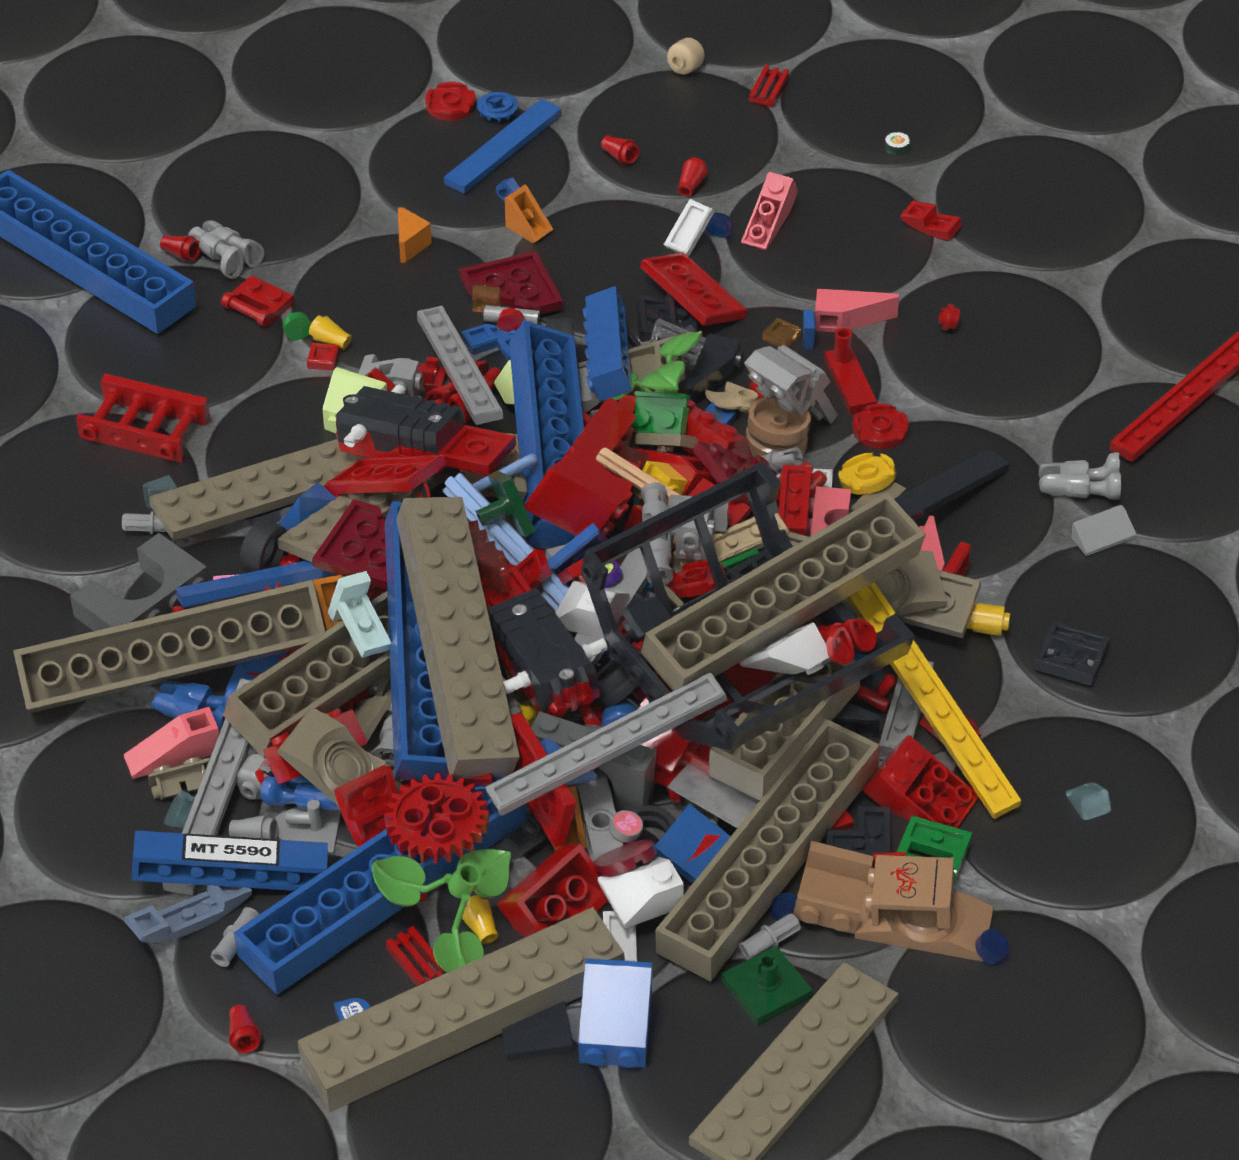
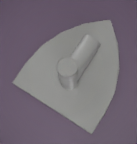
(309, 825)

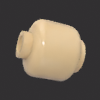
(685, 55)

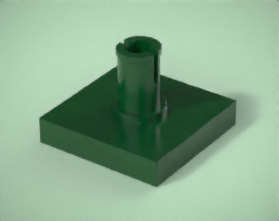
(508, 505)
(766, 985)

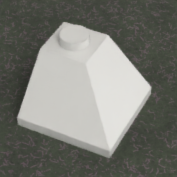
(579, 613)
(792, 653)
(644, 891)

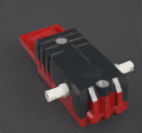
(401, 425)
(540, 649)

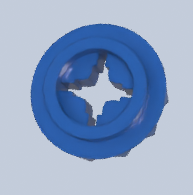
(490, 102)

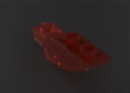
(490, 562)

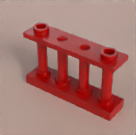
(148, 398)

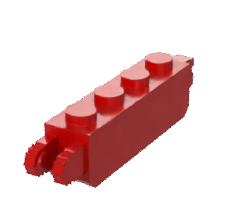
(607, 427)

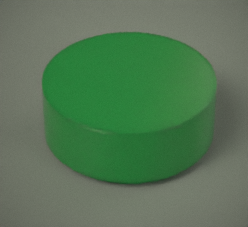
(296, 326)

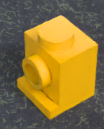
(666, 475)

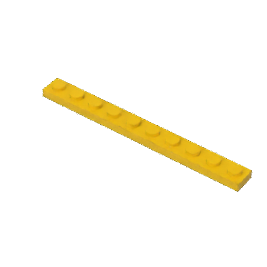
(942, 711)

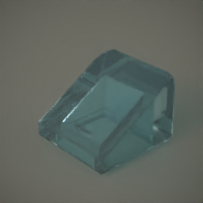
(157, 486)
(1090, 800)
(179, 810)

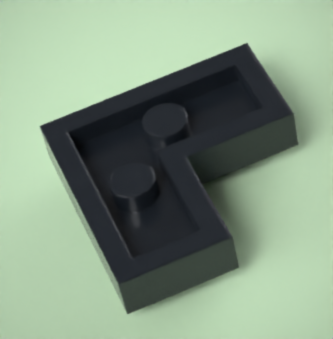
(872, 832)

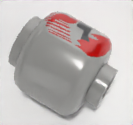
(252, 775)

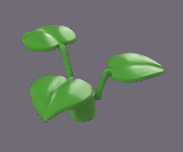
(666, 377)
(481, 870)

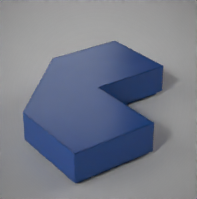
(486, 338)

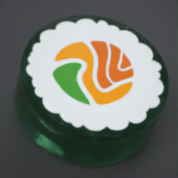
(897, 143)

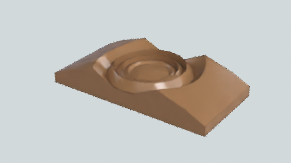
(920, 931)

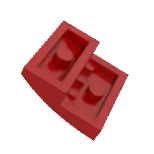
(365, 802)

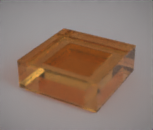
(485, 296)
(781, 333)

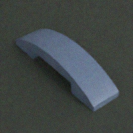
(186, 915)

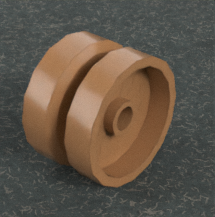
(775, 428)

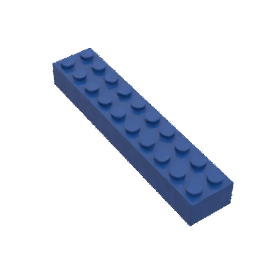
(92, 255)
(545, 410)
(415, 724)
(341, 906)

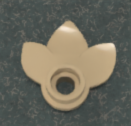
(733, 398)

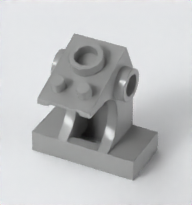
(400, 371)
(687, 538)

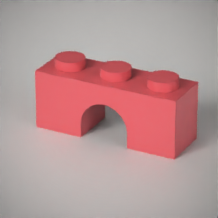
(827, 508)

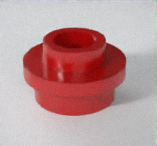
(949, 317)

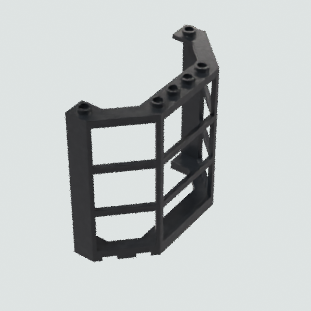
(718, 728)

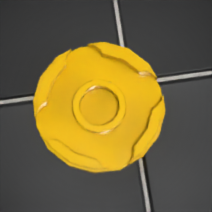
(867, 473)

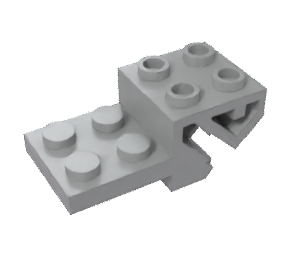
(791, 381)

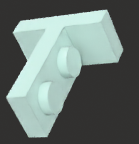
(355, 609)

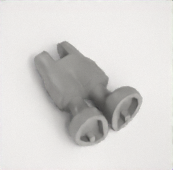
(228, 246)
(1079, 480)

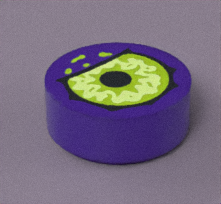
(614, 574)

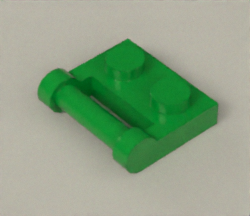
(936, 841)

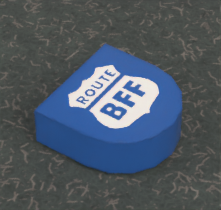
(350, 1007)

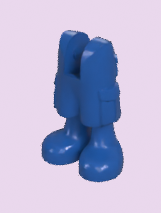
(182, 698)
(296, 791)

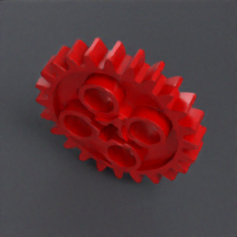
(436, 818)

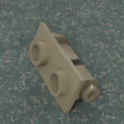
(169, 779)

